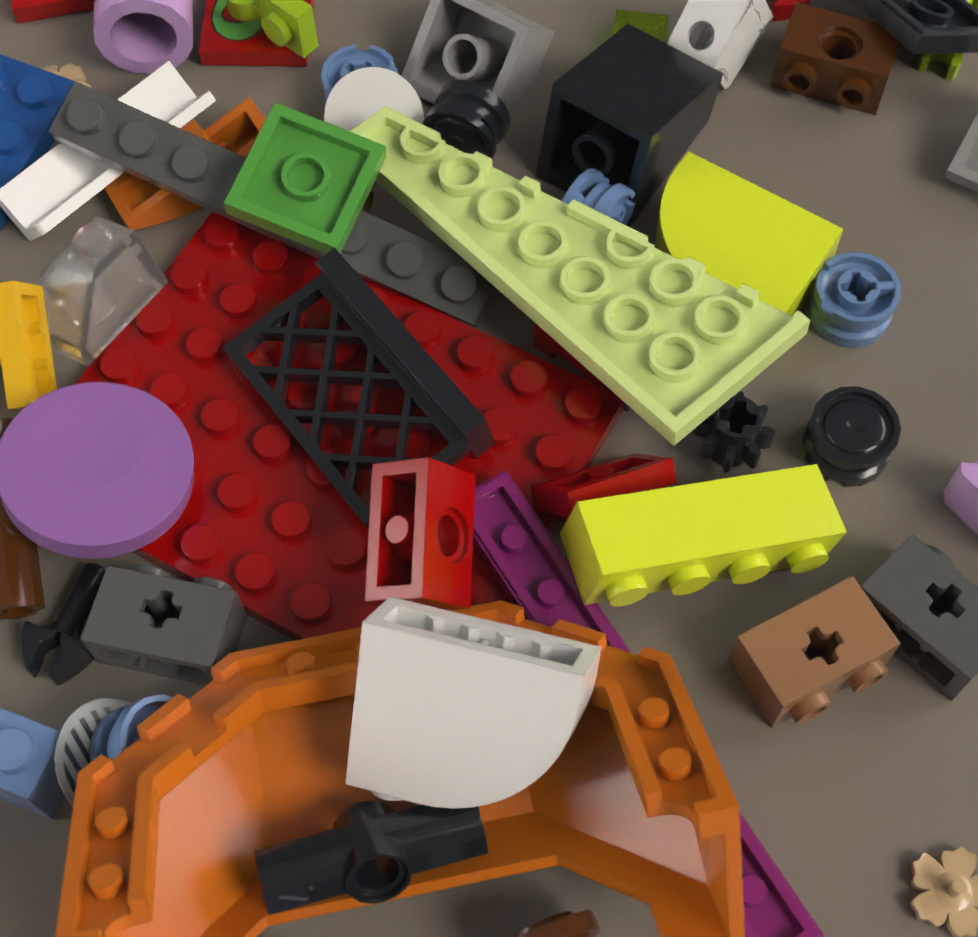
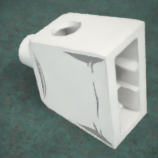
(721, 33)

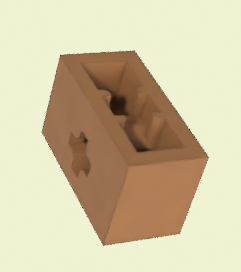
(832, 623)

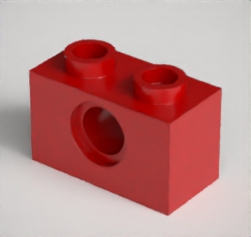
(421, 533)

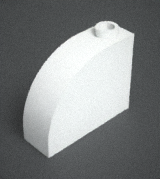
(461, 705)

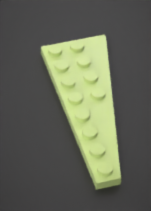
(628, 312)

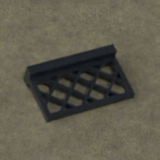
(389, 344)

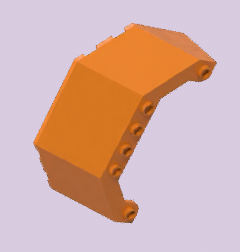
(263, 759)

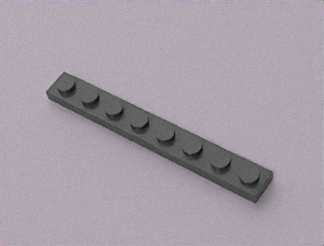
(207, 172)

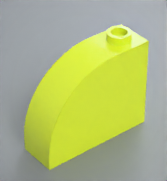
(744, 233)

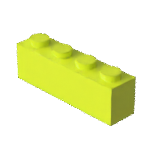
(700, 534)

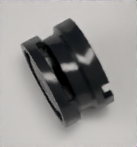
(469, 117)
(851, 435)

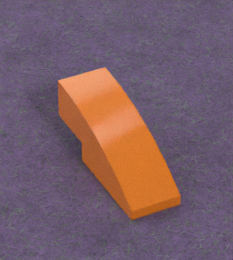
(148, 205)

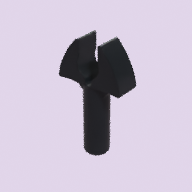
(64, 630)

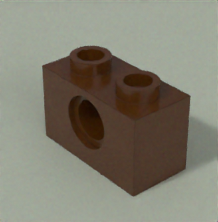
(835, 58)

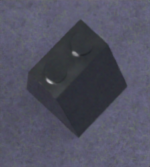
(626, 114)

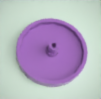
(95, 470)

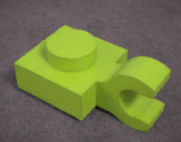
(283, 21)

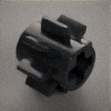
(737, 448)

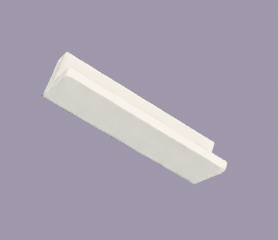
(69, 178)

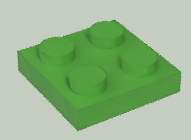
(305, 179)

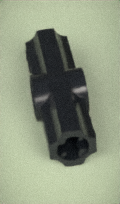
(368, 854)

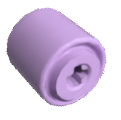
(143, 32)

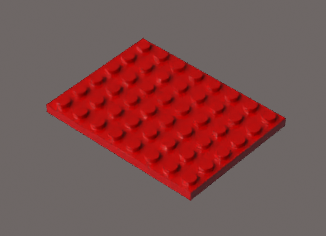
(257, 499)

